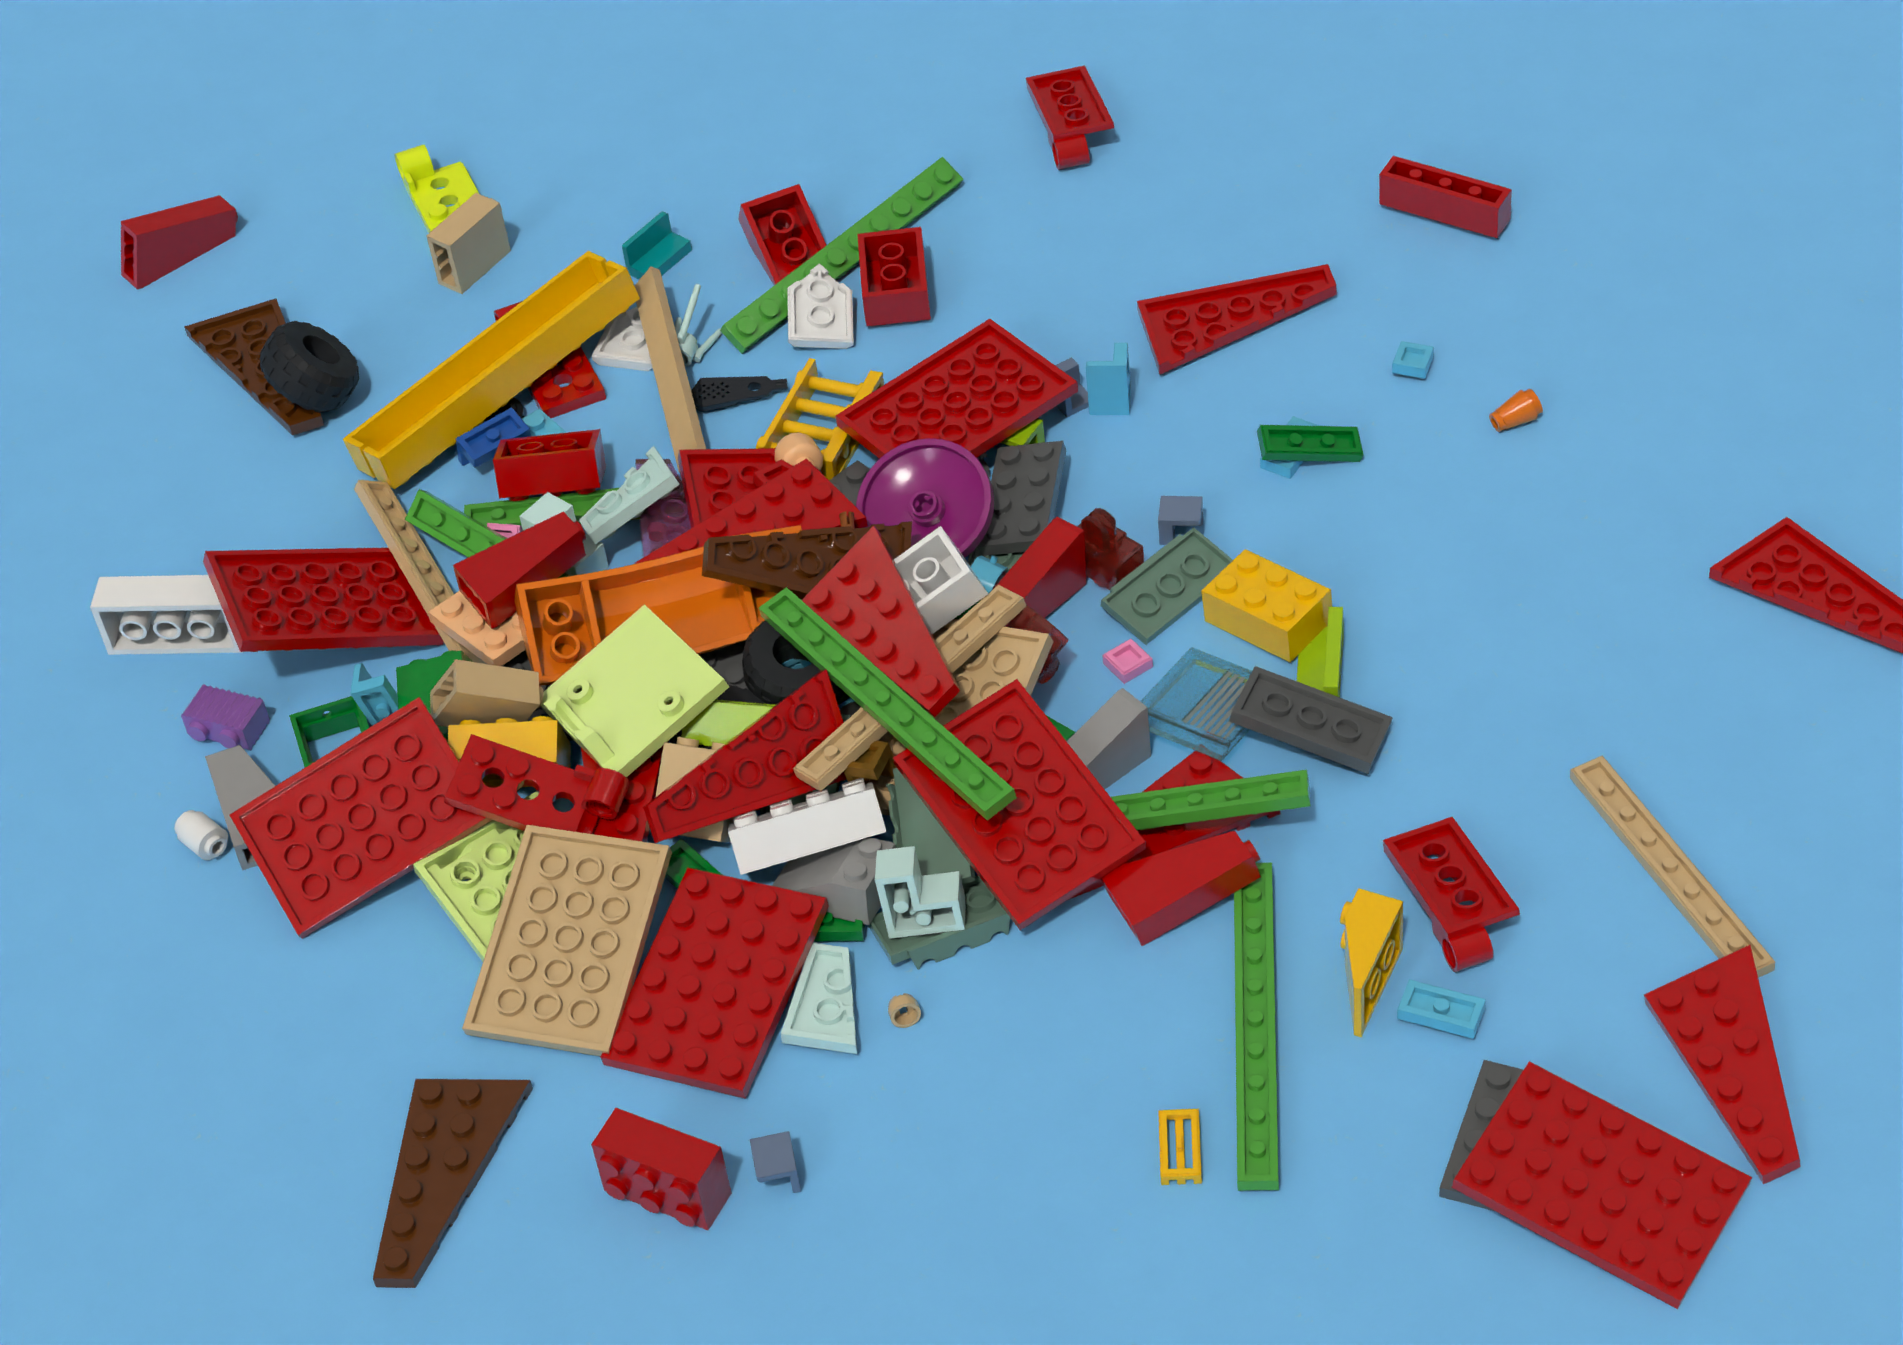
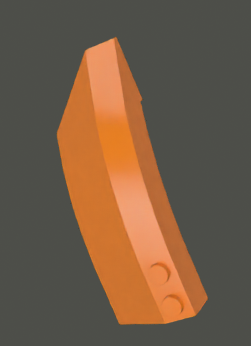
(575, 613)

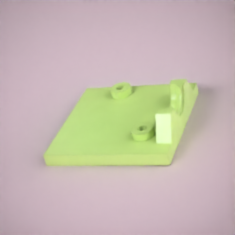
(622, 688)
(487, 861)

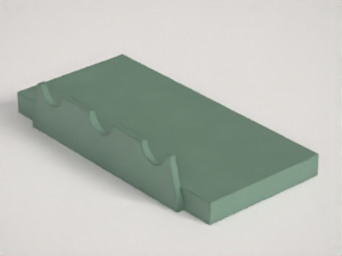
(1165, 585)
(919, 828)
(982, 919)

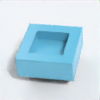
(1413, 359)

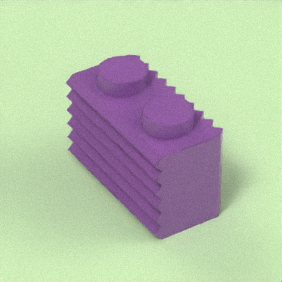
(225, 717)

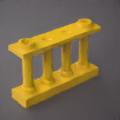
(841, 445)

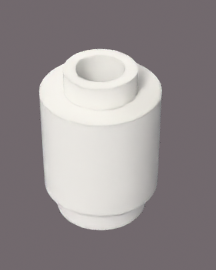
(201, 834)

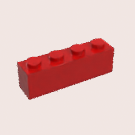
(1445, 196)

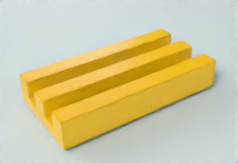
(1181, 1173)

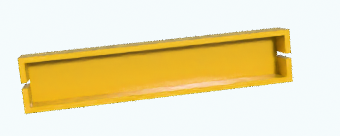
(491, 369)

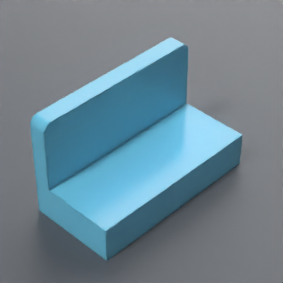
(1110, 384)
(373, 695)

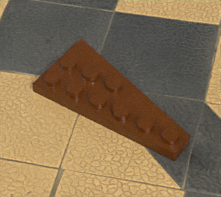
(235, 346)
(791, 559)
(441, 1158)

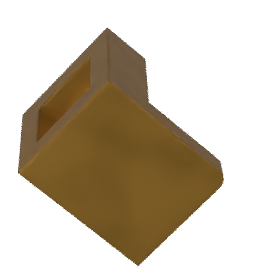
(872, 763)

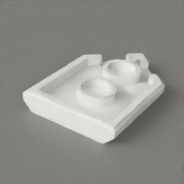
(820, 312)
(623, 343)

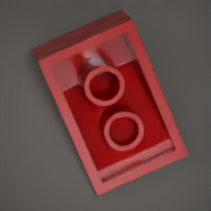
(781, 231)

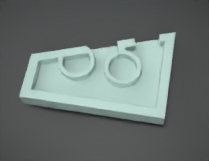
(638, 492)
(823, 1002)

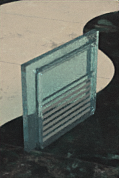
(1196, 703)

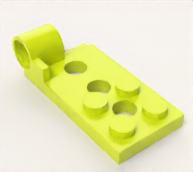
(422, 184)

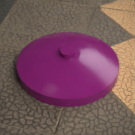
(932, 487)

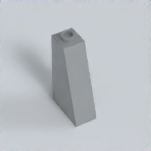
(1114, 738)
(236, 784)

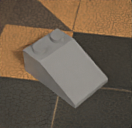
(842, 876)

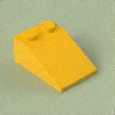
(1371, 950)

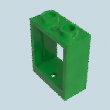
(313, 724)

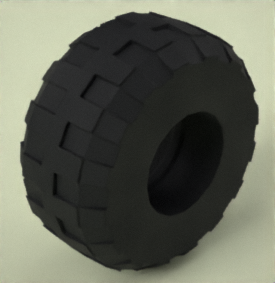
(309, 366)
(763, 670)

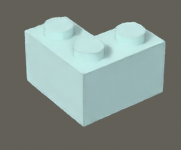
(550, 506)
(917, 902)

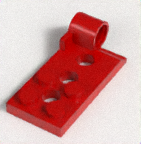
(1069, 109)
(574, 369)
(591, 791)
(1455, 925)

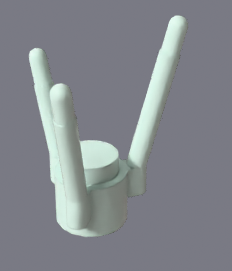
(687, 341)

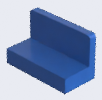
(482, 441)

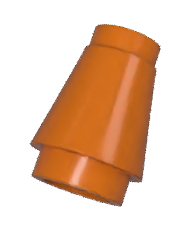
(1517, 410)

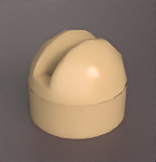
(905, 1019)

